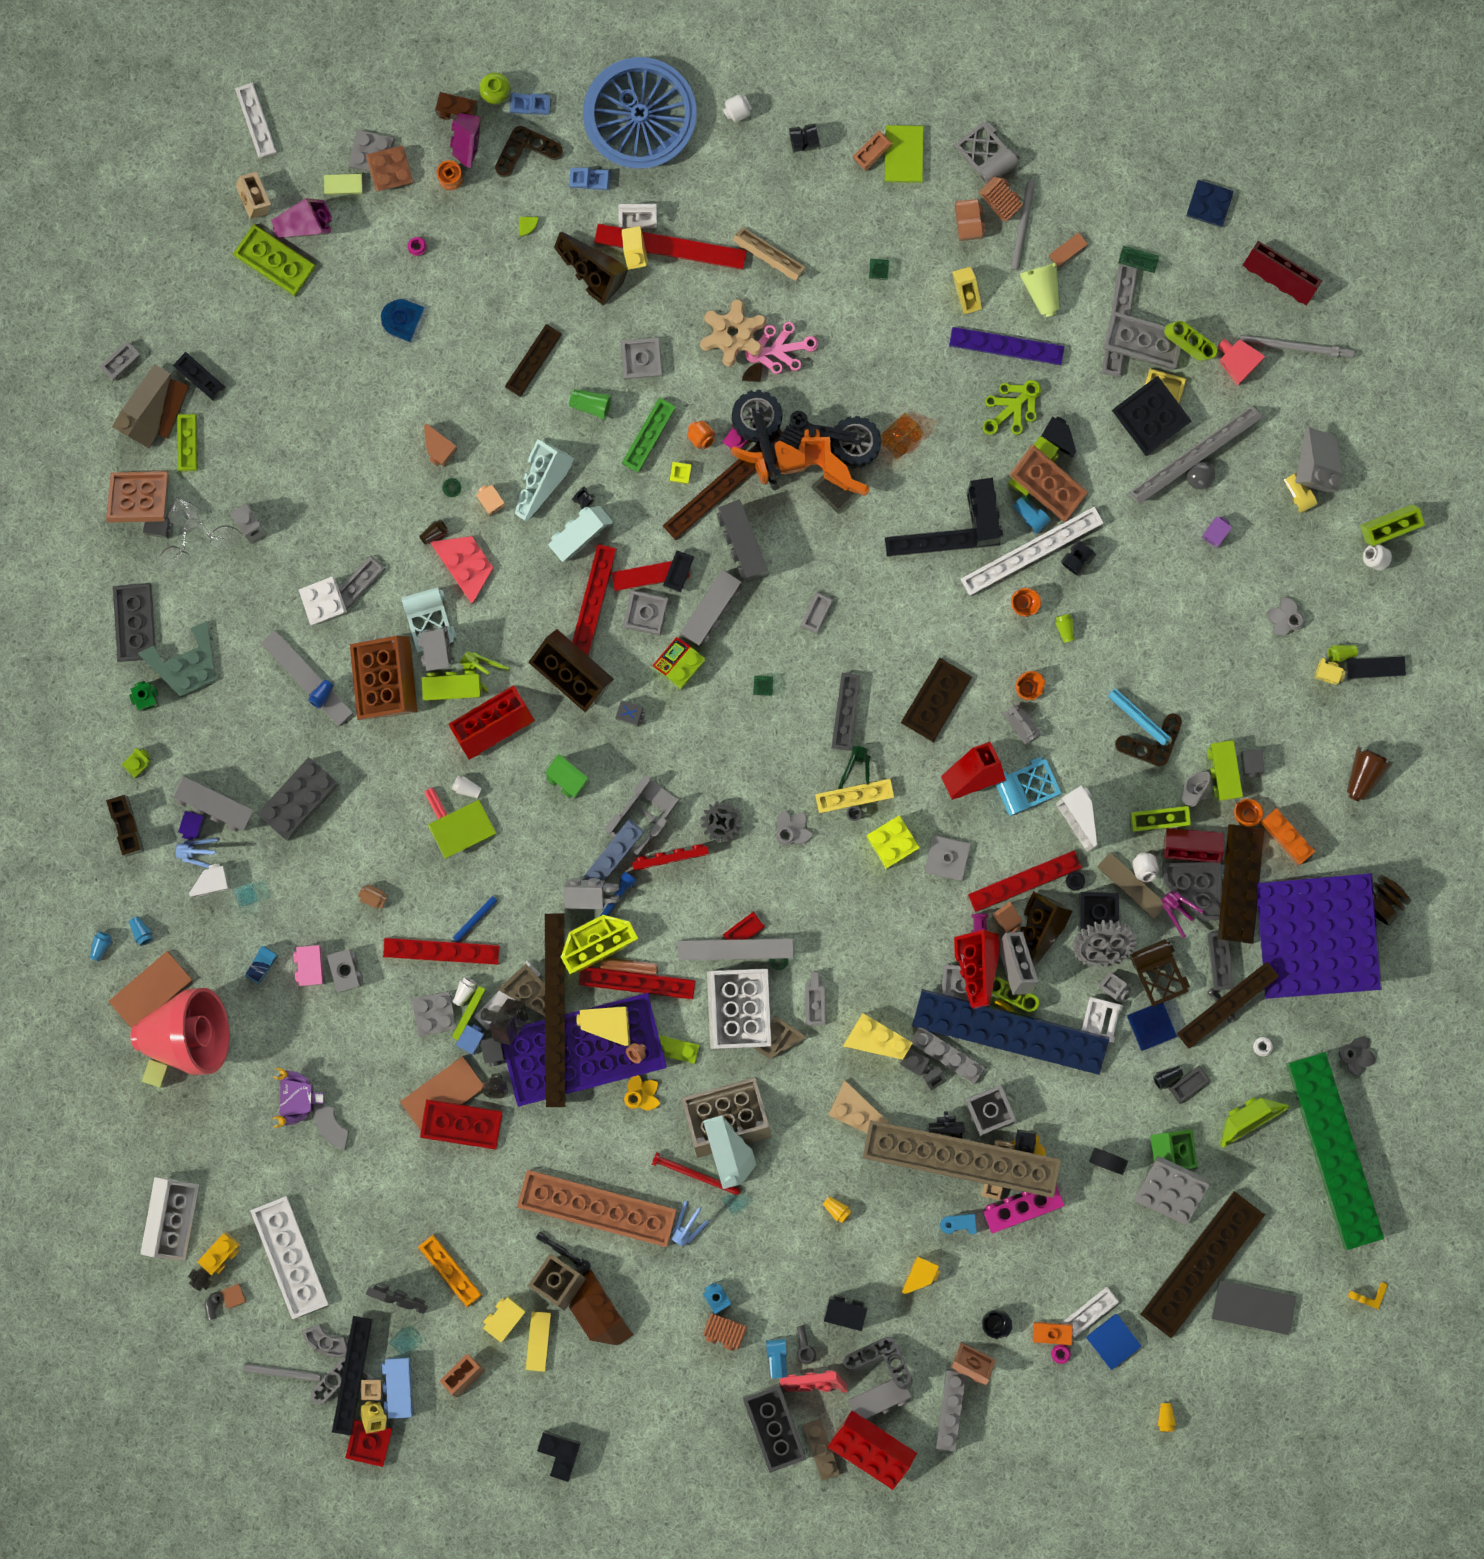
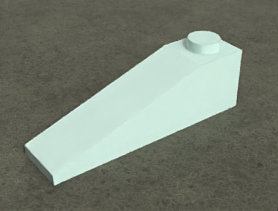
(731, 1154)

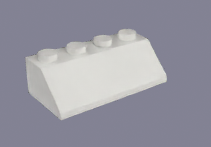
(169, 1219)

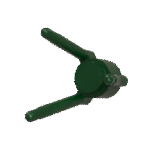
(858, 756)

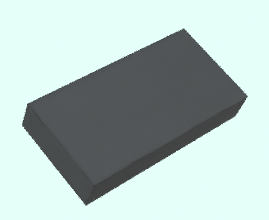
(1189, 1084)

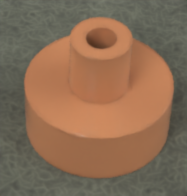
(636, 1052)

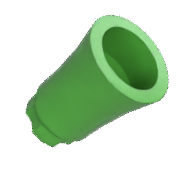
(591, 403)

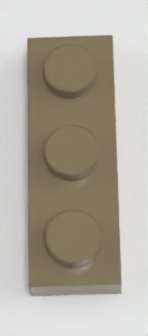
(819, 1446)

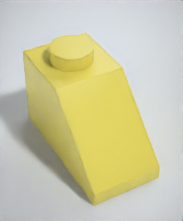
(634, 247)
(967, 290)

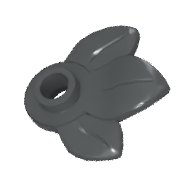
(1360, 1055)

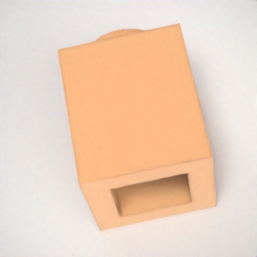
(490, 499)

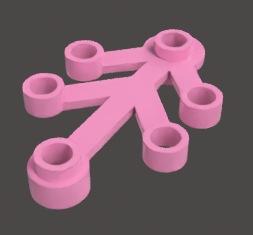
(779, 350)

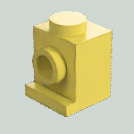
(1329, 672)
(371, 1413)

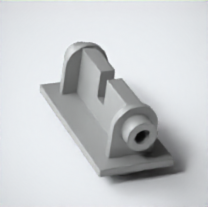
(1021, 723)

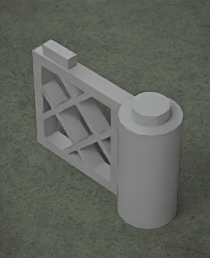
(998, 164)

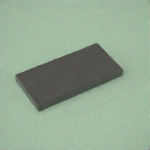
(133, 620)
(1253, 1307)

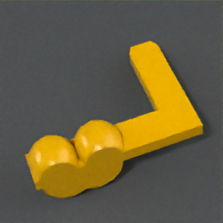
(1370, 1302)

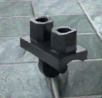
(948, 1125)

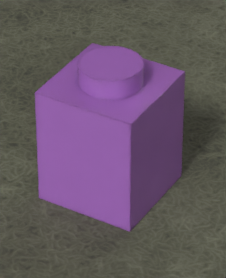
(1217, 531)

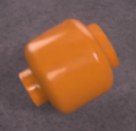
(701, 434)

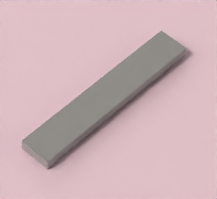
(1122, 304)
(304, 675)
(736, 949)

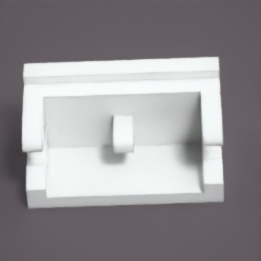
(638, 215)

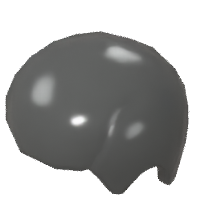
(1201, 475)

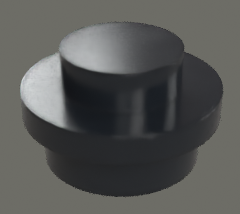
(1075, 881)

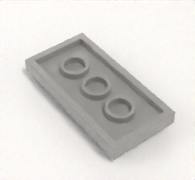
(1140, 340)

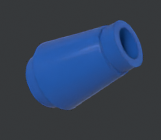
(320, 695)

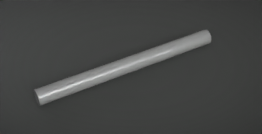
(1022, 225)

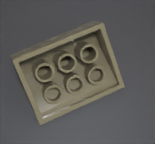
(737, 1103)

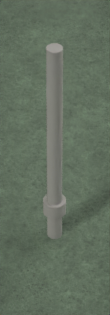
(1333, 351)

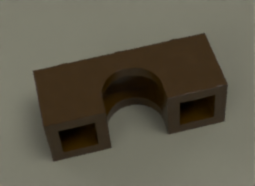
(127, 829)

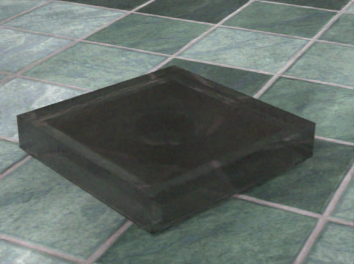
(832, 494)

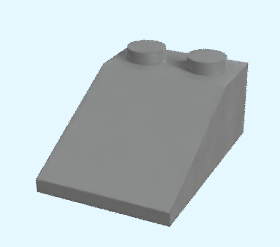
(1319, 462)

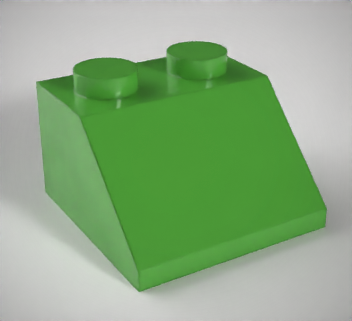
(566, 776)
(1175, 1147)

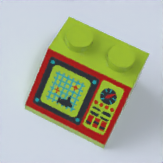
(679, 663)

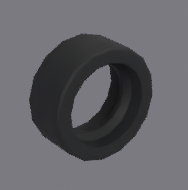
(1108, 1161)

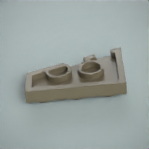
(527, 988)

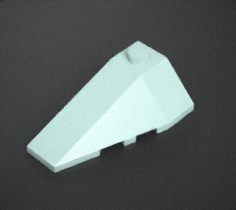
(546, 473)

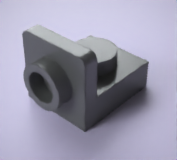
(915, 1062)

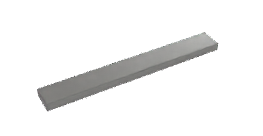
(1195, 454)

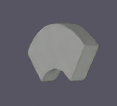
(329, 1127)
(324, 1343)

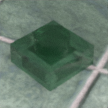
(878, 269)
(763, 686)

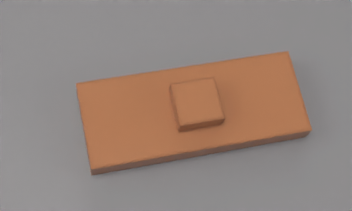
(1068, 249)

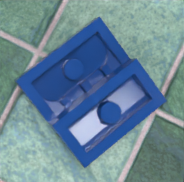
(1113, 1341)

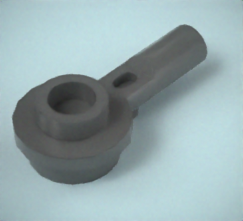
(806, 1354)

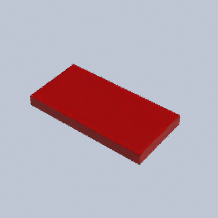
(461, 1124)

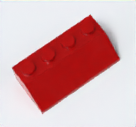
(491, 722)

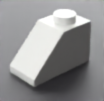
(211, 881)

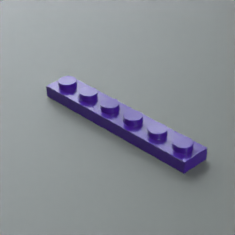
(1006, 346)

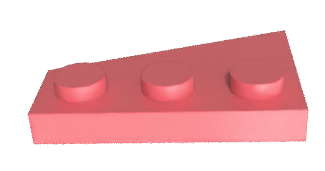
(806, 1383)

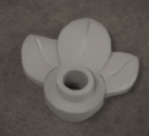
(1282, 617)
(794, 826)

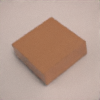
(233, 1296)

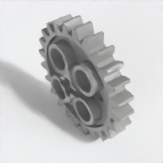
(1104, 943)

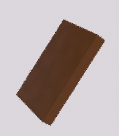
(173, 402)

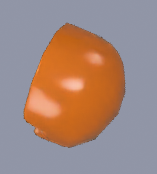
(1021, 597)
(1022, 685)
(1252, 817)

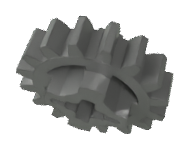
(729, 816)

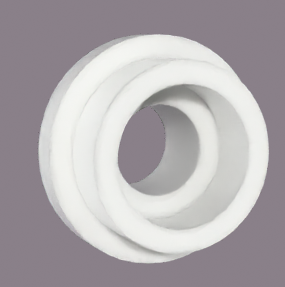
(1267, 1042)

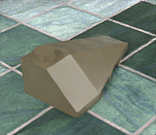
(143, 411)

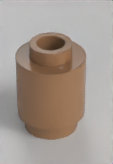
(372, 896)

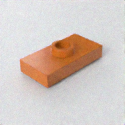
(1052, 1333)

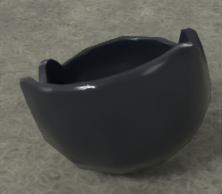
(991, 1319)

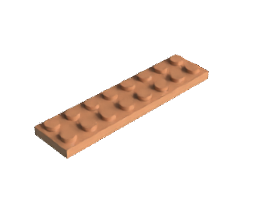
(597, 1208)

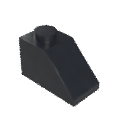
(1059, 434)

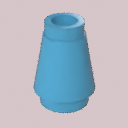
(140, 931)
(100, 945)

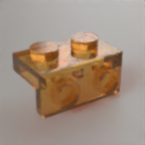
(901, 435)

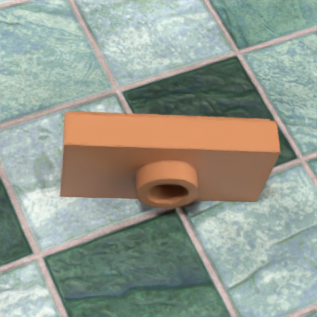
(872, 150)

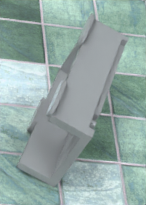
(656, 796)

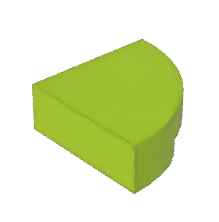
(527, 225)

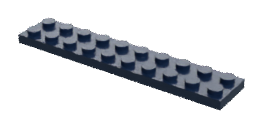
(1011, 1032)

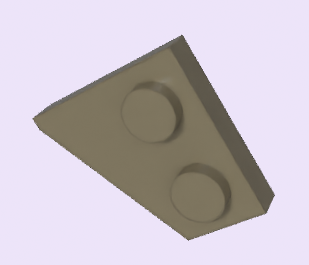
(782, 1038)

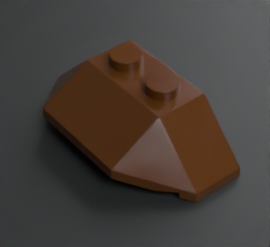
(598, 1313)

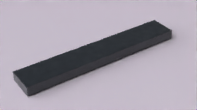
(931, 542)
(352, 1375)

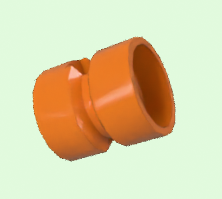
(449, 175)

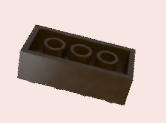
(571, 670)

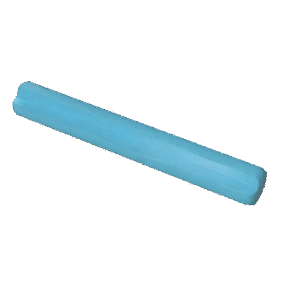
(1138, 716)

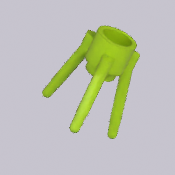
(471, 661)

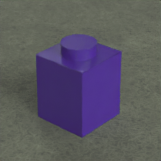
(191, 825)

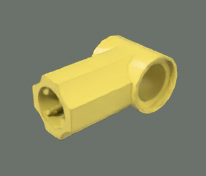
(1301, 495)

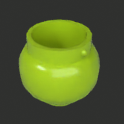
(494, 88)

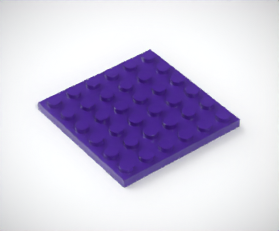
(1319, 935)

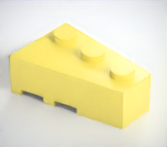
(877, 1039)

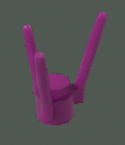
(1173, 902)

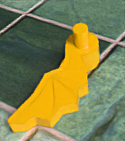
(1004, 1005)

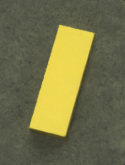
(538, 1341)

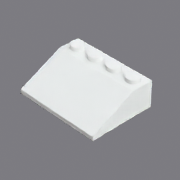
(1078, 812)
(739, 1008)

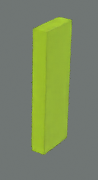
(187, 442)
(469, 1012)

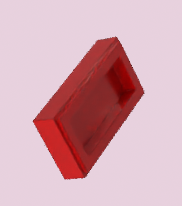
(745, 928)

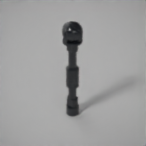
(583, 1265)

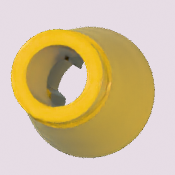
(838, 1210)
(1166, 1418)

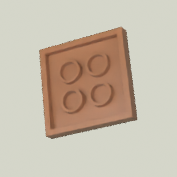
(137, 496)

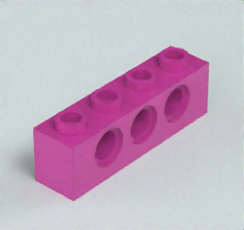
(996, 1224)

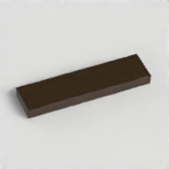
(533, 360)

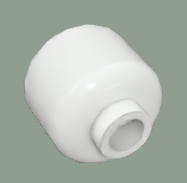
(737, 108)
(1377, 557)
(1145, 867)

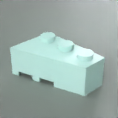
(579, 532)

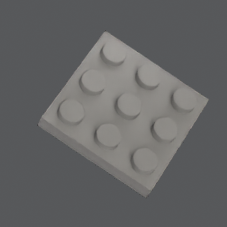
(1172, 1190)

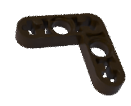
(520, 143)
(1152, 750)

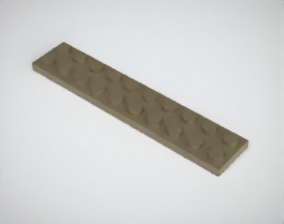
(961, 1158)

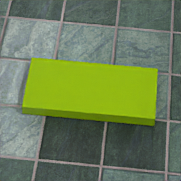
(274, 260)

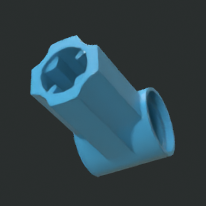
(1031, 514)
(777, 1357)

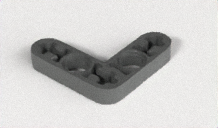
(887, 1355)

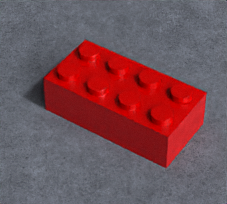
(872, 1450)

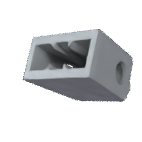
(248, 523)

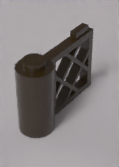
(1156, 956)

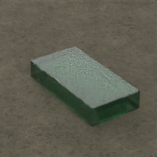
(1138, 259)

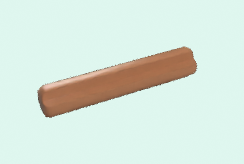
(629, 966)

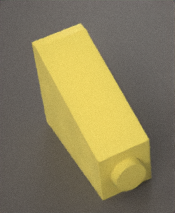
(606, 1023)

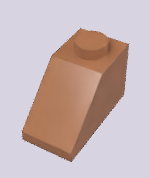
(438, 446)
(1008, 918)

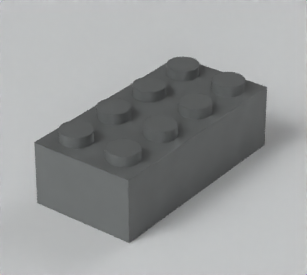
(743, 542)
(298, 799)
(774, 1428)

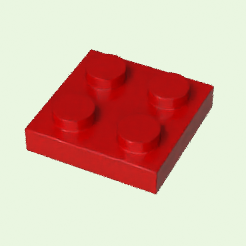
(368, 1447)

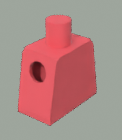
(1239, 359)

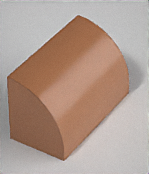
(462, 1375)

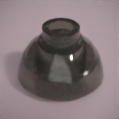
(495, 1087)

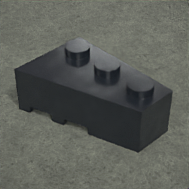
(984, 512)

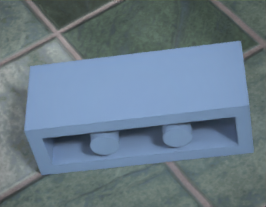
(398, 1387)

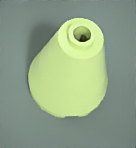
(1043, 288)

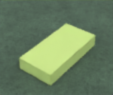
(343, 184)

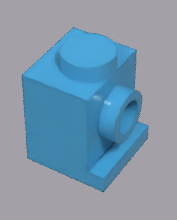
(718, 1305)

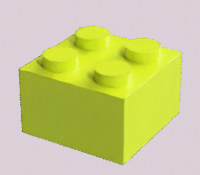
(892, 842)

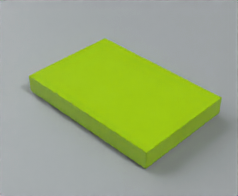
(905, 157)
(461, 829)

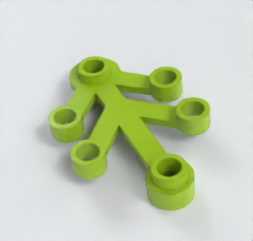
(1013, 405)

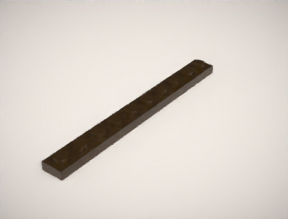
(555, 1011)

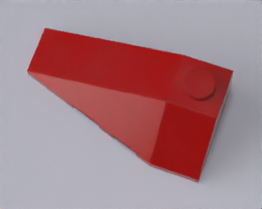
(978, 961)

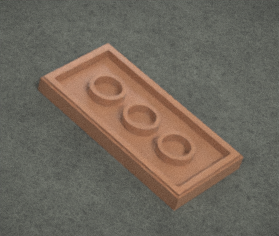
(1048, 483)
(150, 989)
(452, 1085)

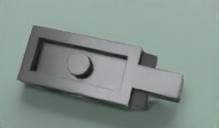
(815, 1001)

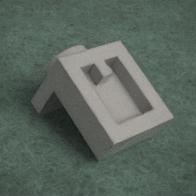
(1115, 988)

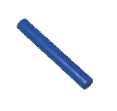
(474, 919)

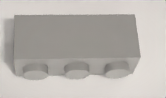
(1017, 963)
(879, 1399)

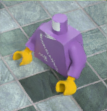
(295, 1097)

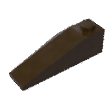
(598, 270)

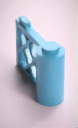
(1013, 794)

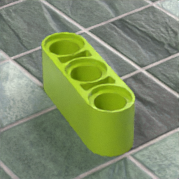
(1199, 342)
(1019, 1001)

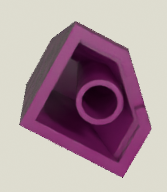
(304, 219)

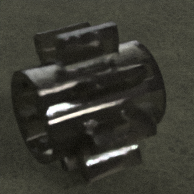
(200, 1279)

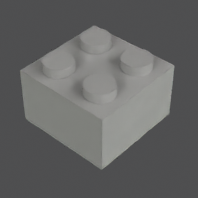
(435, 648)
(990, 1110)

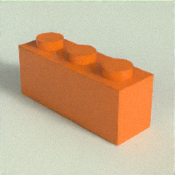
(1287, 836)

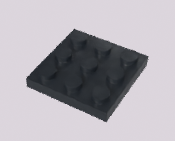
(1151, 415)

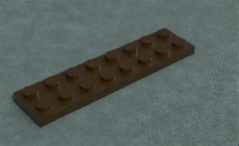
(1202, 1264)

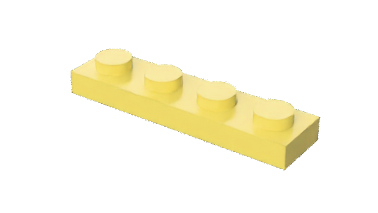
(854, 796)

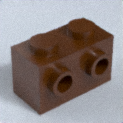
(450, 106)

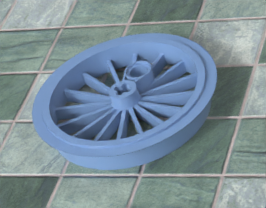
(667, 149)

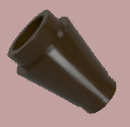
(434, 531)

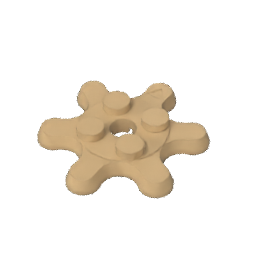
(733, 344)

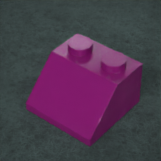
(465, 138)

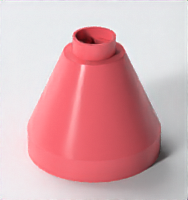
(186, 1032)

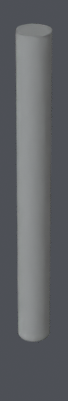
(282, 1372)

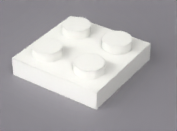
(322, 601)

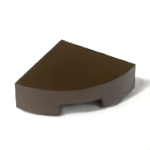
(753, 373)

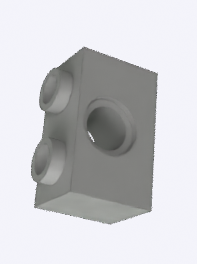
(336, 962)

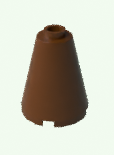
(1366, 773)

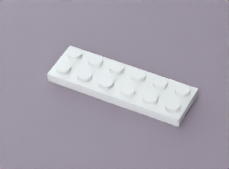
(289, 1257)

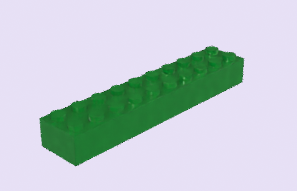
(1335, 1151)

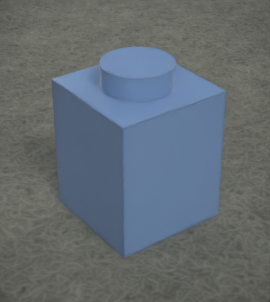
(470, 1038)

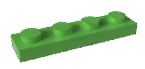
(648, 435)

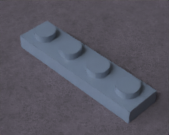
(615, 851)

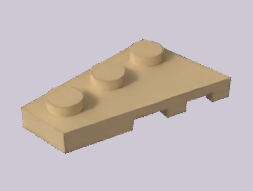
(854, 1109)

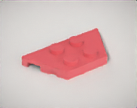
(465, 563)

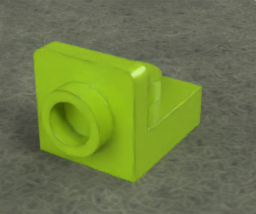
(137, 762)

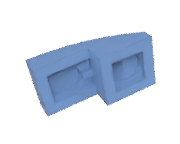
(529, 104)
(589, 179)

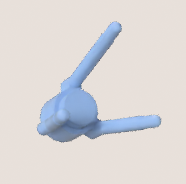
(185, 851)
(681, 1235)

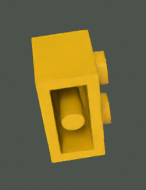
(219, 1253)

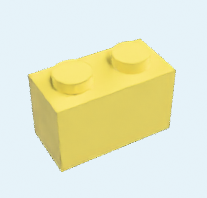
(504, 1319)

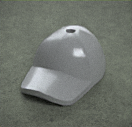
(1197, 788)

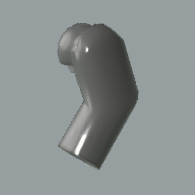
(210, 1305)

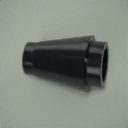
(1167, 1077)

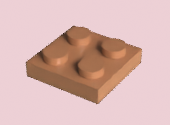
(389, 168)
(973, 1364)

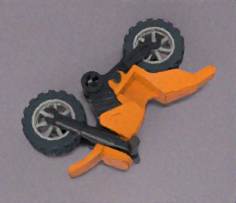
(803, 443)

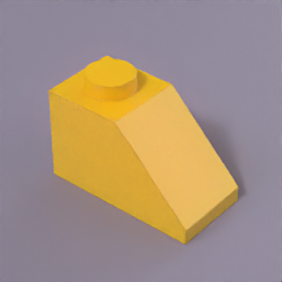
(921, 1275)

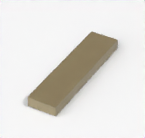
(1131, 885)

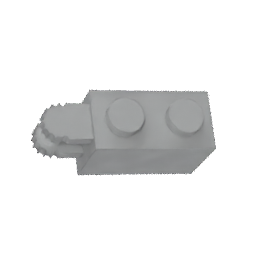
(589, 893)

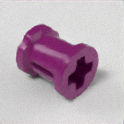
(979, 922)

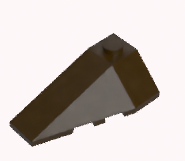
(1044, 924)

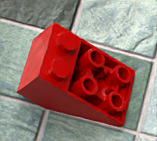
(974, 772)

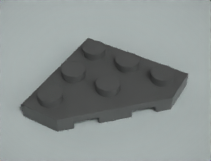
(1197, 883)
(381, 1292)

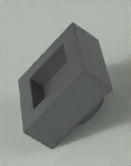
(934, 1078)

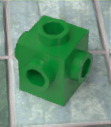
(148, 701)

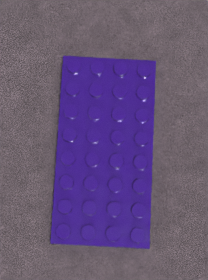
(589, 1057)

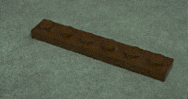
(1227, 1005)

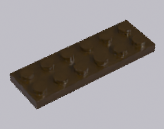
(1240, 884)

